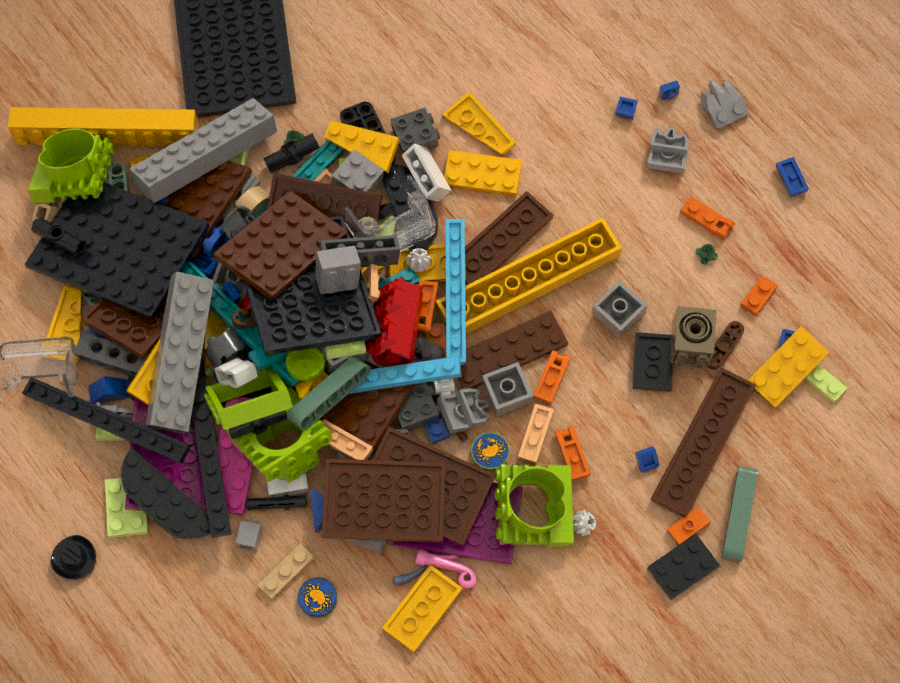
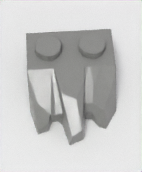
(723, 104)
(668, 151)
(463, 410)

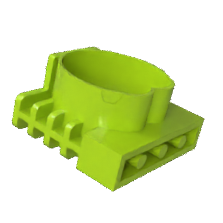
(56, 175)
(289, 462)
(556, 483)

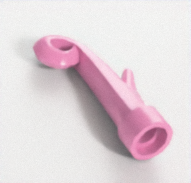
(446, 562)

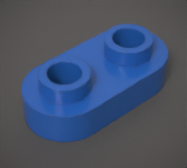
(214, 242)

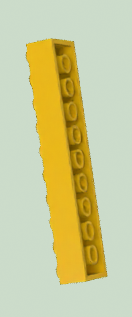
(122, 126)
(537, 274)

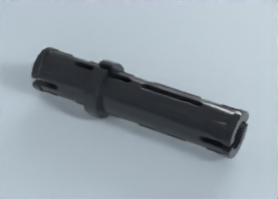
(277, 502)

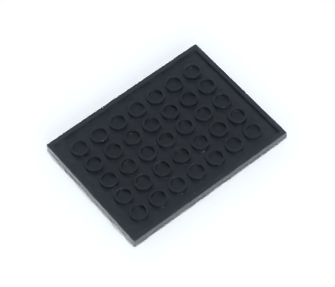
(233, 54)
(127, 251)
(309, 320)

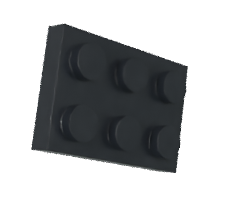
(652, 362)
(683, 566)

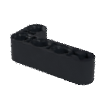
(363, 120)

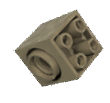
(693, 336)

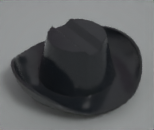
(73, 557)

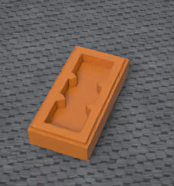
(688, 526)

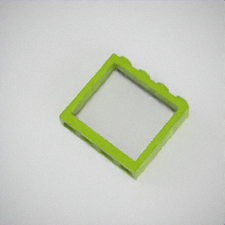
(251, 409)

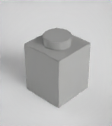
(249, 535)

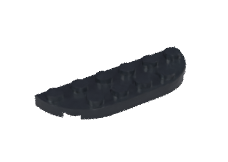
(395, 187)
(162, 499)

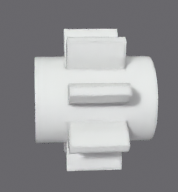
(418, 260)
(443, 387)
(583, 522)

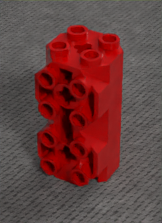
(398, 321)

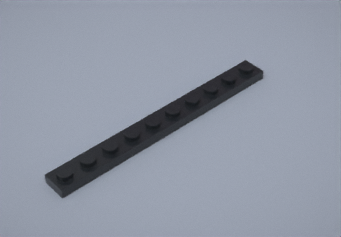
(107, 420)
(209, 460)

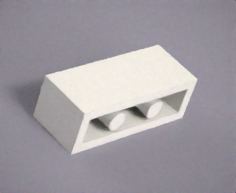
(426, 172)

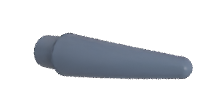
(404, 578)

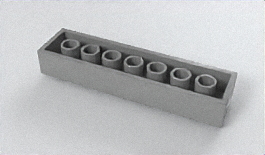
(203, 150)
(179, 353)

